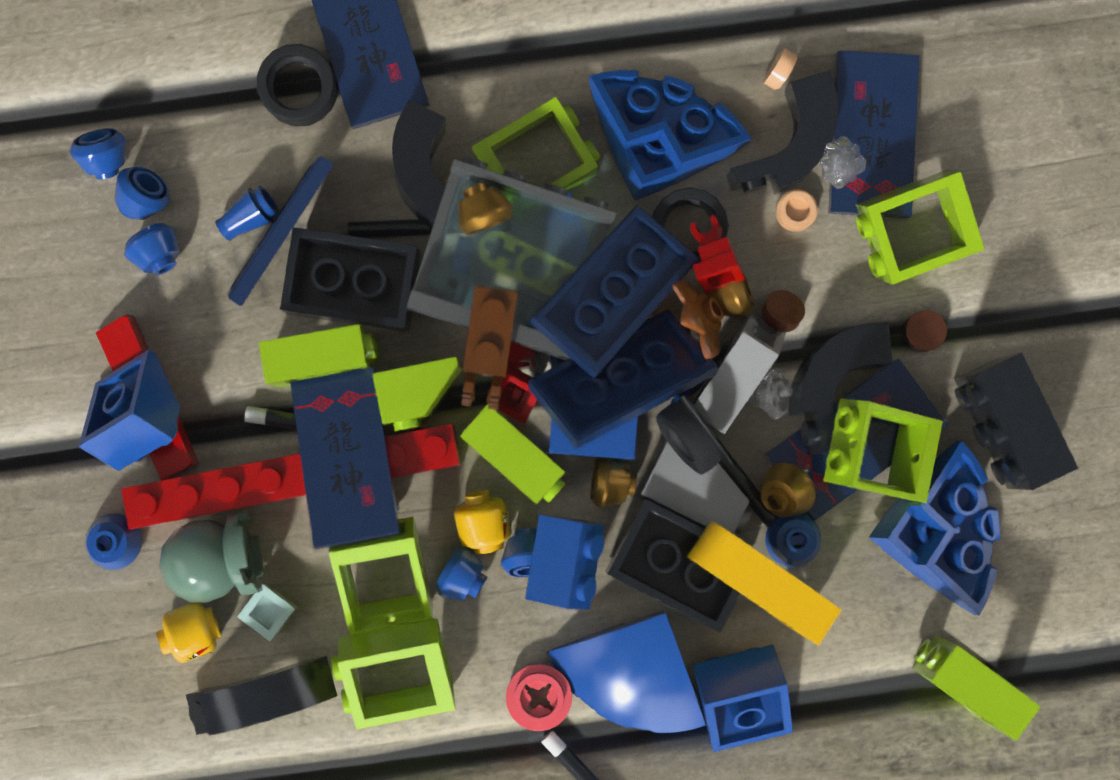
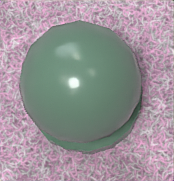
(209, 559)

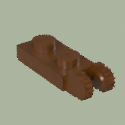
(488, 340)

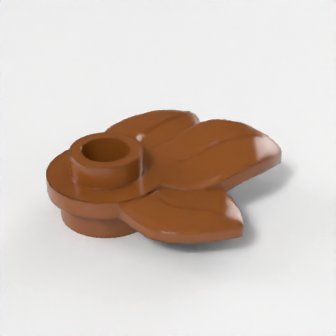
(701, 315)

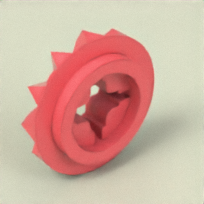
(538, 717)

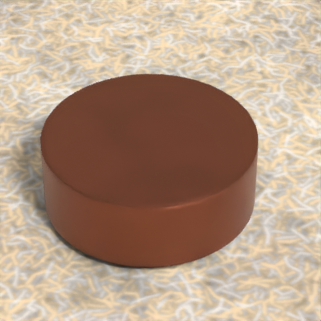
(783, 311)
(924, 330)

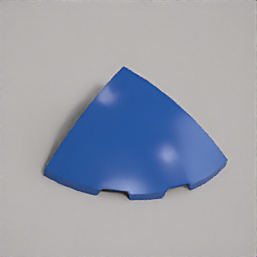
(661, 129)
(950, 535)
(632, 676)

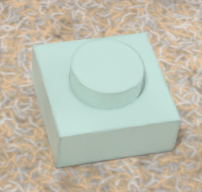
(267, 612)

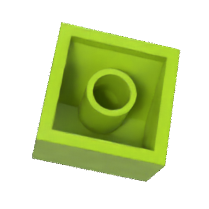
(414, 392)

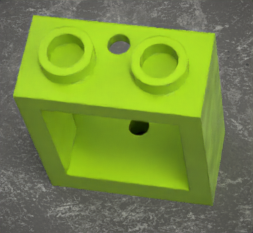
(567, 123)
(957, 213)
(318, 354)
(915, 437)
(514, 455)
(388, 612)
(391, 645)
(975, 686)

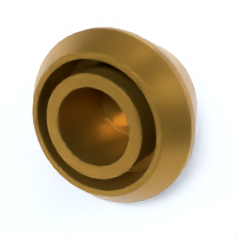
(483, 208)
(735, 298)
(611, 482)
(787, 490)

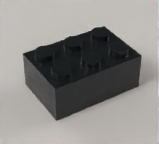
(350, 279)
(1014, 423)
(656, 563)

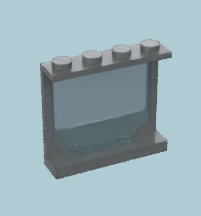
(525, 253)

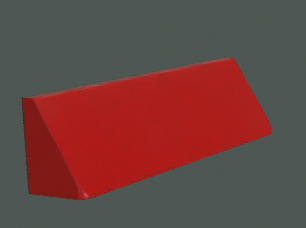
(121, 344)

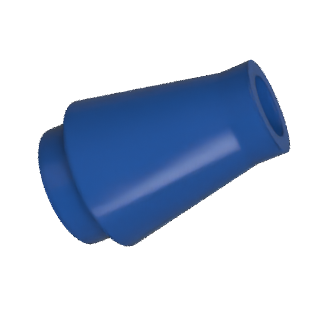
(248, 213)

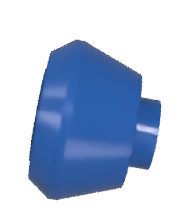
(100, 152)
(140, 193)
(153, 249)
(781, 541)
(115, 551)
(518, 553)
(461, 575)

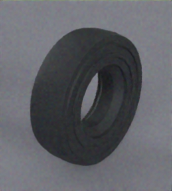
(688, 438)

